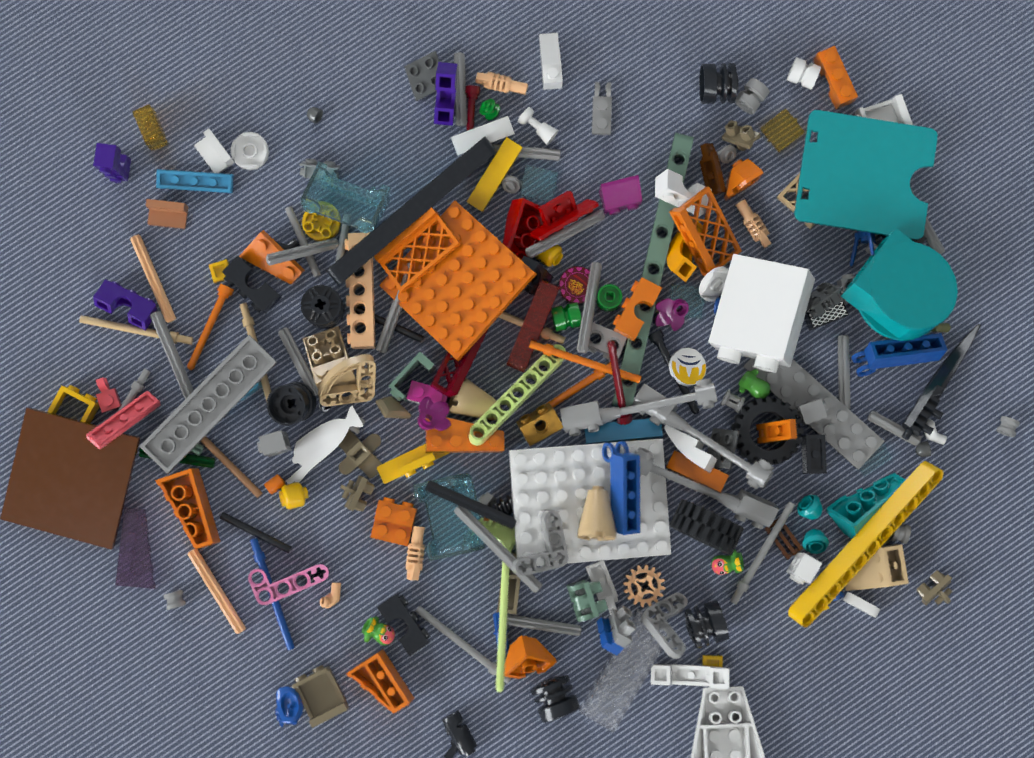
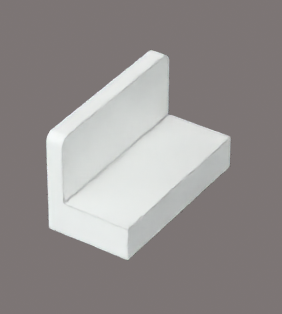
(213, 152)

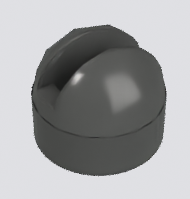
(314, 114)
(923, 449)

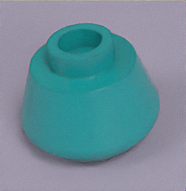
(810, 507)
(815, 541)

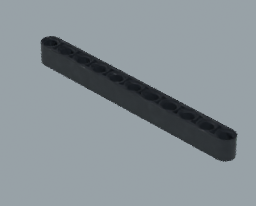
(411, 211)

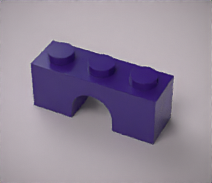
(446, 93)
(111, 162)
(112, 295)

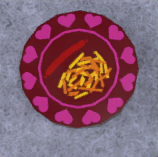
(574, 284)

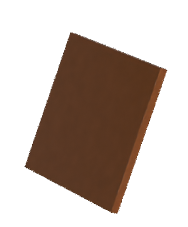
(66, 482)

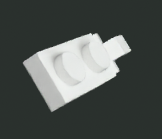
(599, 572)

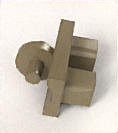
(742, 137)
(353, 501)
(941, 583)

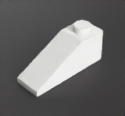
(550, 61)

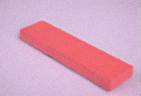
(123, 420)

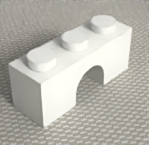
(670, 189)

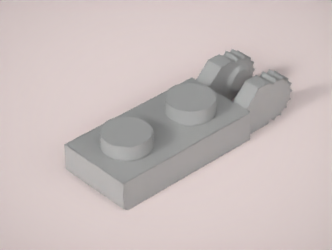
(601, 111)

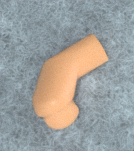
(333, 597)

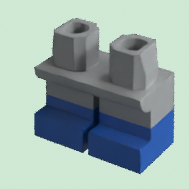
(616, 630)

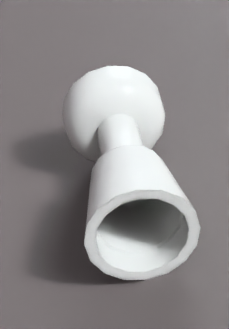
(543, 130)

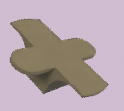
(360, 454)

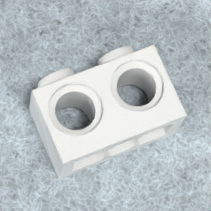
(803, 568)

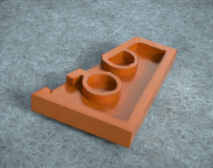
(256, 255)

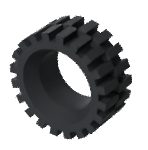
(743, 423)
(706, 527)

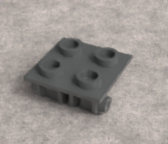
(423, 75)
(824, 292)
(728, 440)

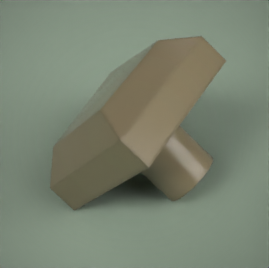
(392, 408)

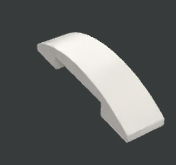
(690, 675)

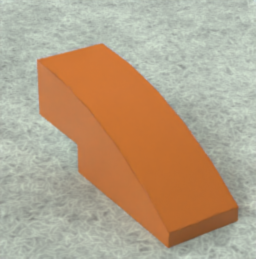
(688, 469)

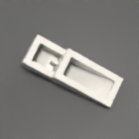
(492, 131)
(691, 448)

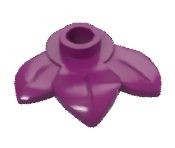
(668, 313)
(435, 413)

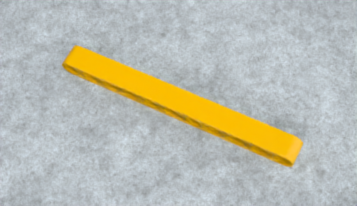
(865, 544)

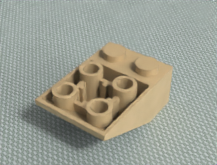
(325, 352)
(882, 570)

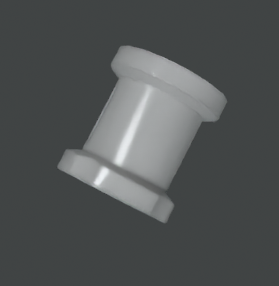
(737, 406)

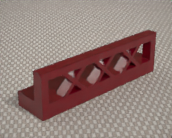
(460, 372)

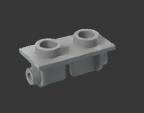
(310, 165)

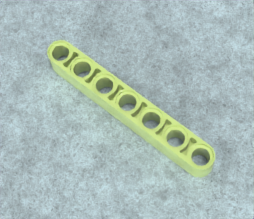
(514, 402)

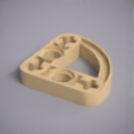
(357, 390)

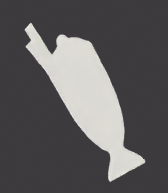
(320, 443)

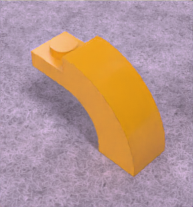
(679, 257)

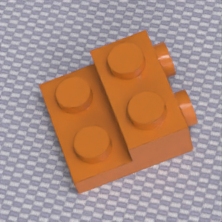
(393, 521)

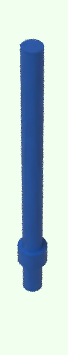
(260, 557)

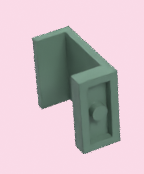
(418, 359)

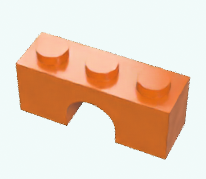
(841, 88)
(643, 293)

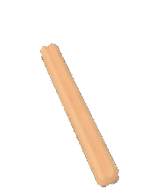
(153, 278)
(216, 591)

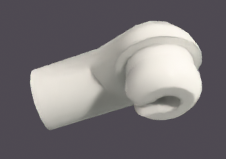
(935, 437)

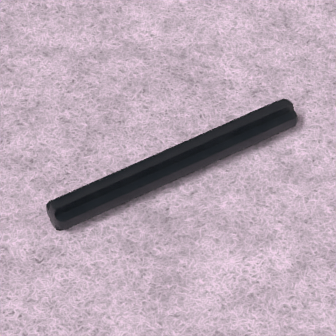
(470, 504)

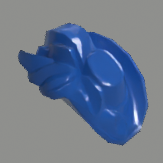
(288, 706)

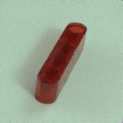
(533, 325)

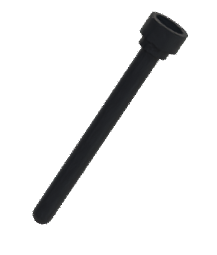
(657, 339)

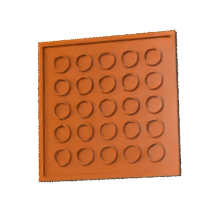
(464, 289)

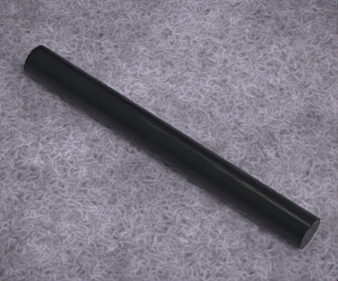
(400, 329)
(255, 532)

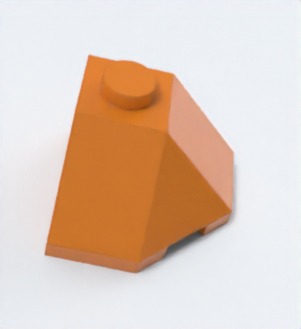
(741, 177)
(527, 656)

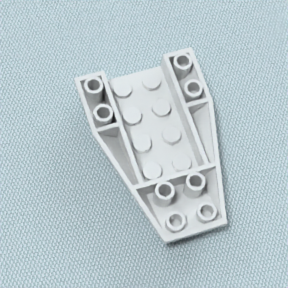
(725, 726)

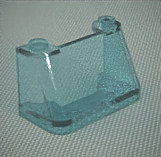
(344, 201)
(448, 531)

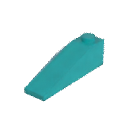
(856, 510)

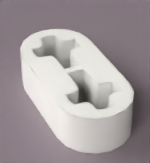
(861, 604)

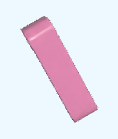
(290, 580)

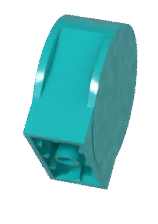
(903, 289)

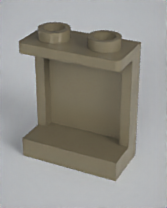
(320, 695)

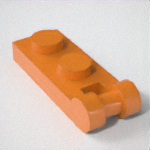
(776, 431)

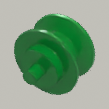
(489, 109)

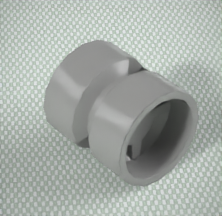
(754, 93)

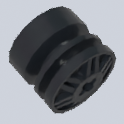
(718, 83)
(332, 311)
(281, 403)
(706, 624)
(554, 696)

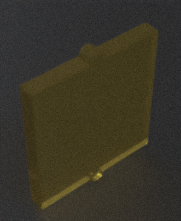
(782, 130)

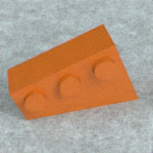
(382, 681)

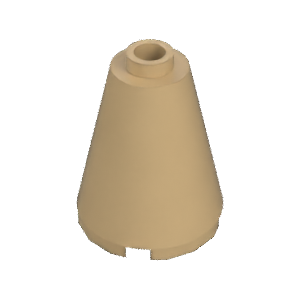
(471, 401)
(597, 517)

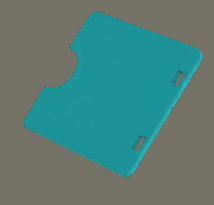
(863, 174)

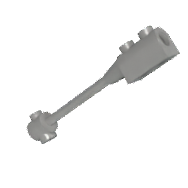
(592, 416)
(758, 473)
(743, 505)

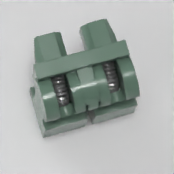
(582, 596)

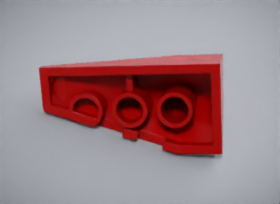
(520, 221)

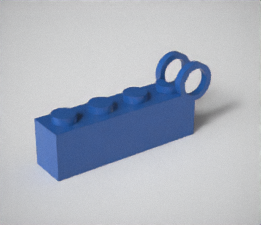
(898, 353)
(624, 487)

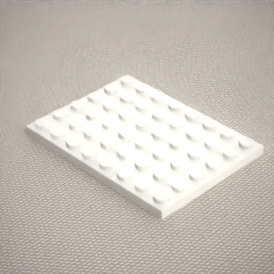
(560, 482)

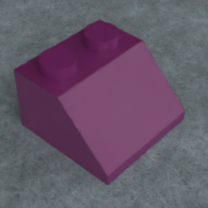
(620, 195)

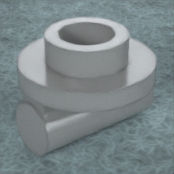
(727, 153)
(511, 184)

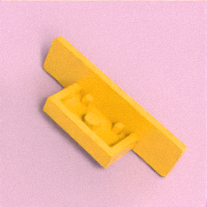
(407, 464)

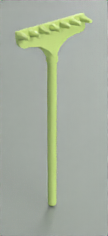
(507, 538)

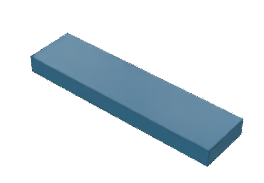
(194, 181)
(616, 432)

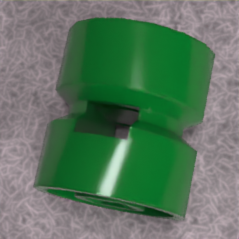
(609, 298)
(566, 316)

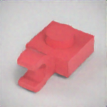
(108, 398)

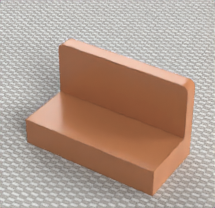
(167, 213)

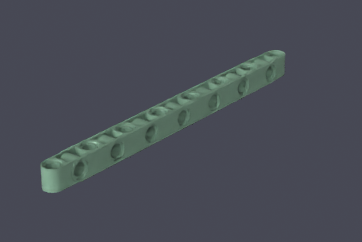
(656, 257)

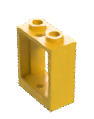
(73, 391)

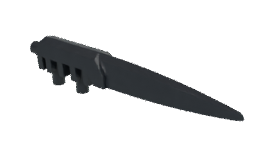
(929, 398)

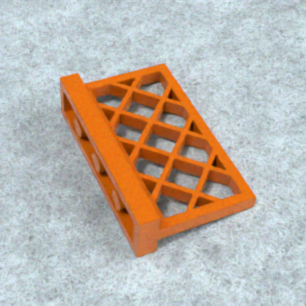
(411, 236)
(692, 237)

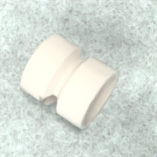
(803, 73)

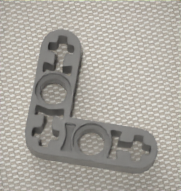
(552, 549)
(660, 622)

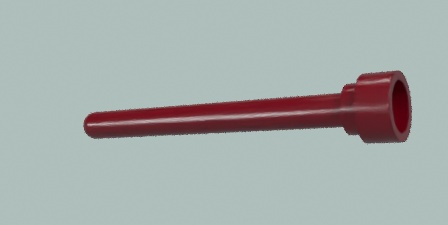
(472, 94)
(624, 419)

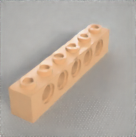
(366, 339)

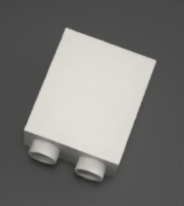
(761, 312)

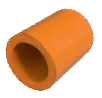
(274, 484)

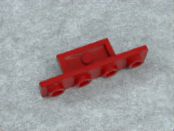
(560, 213)

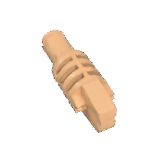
(501, 83)
(754, 224)
(415, 554)

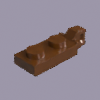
(711, 169)

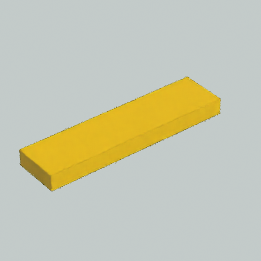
(494, 174)

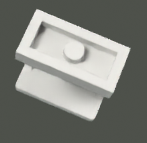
(891, 110)

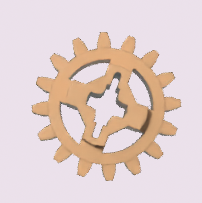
(648, 577)

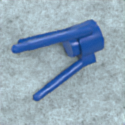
(865, 238)

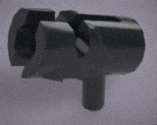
(461, 736)

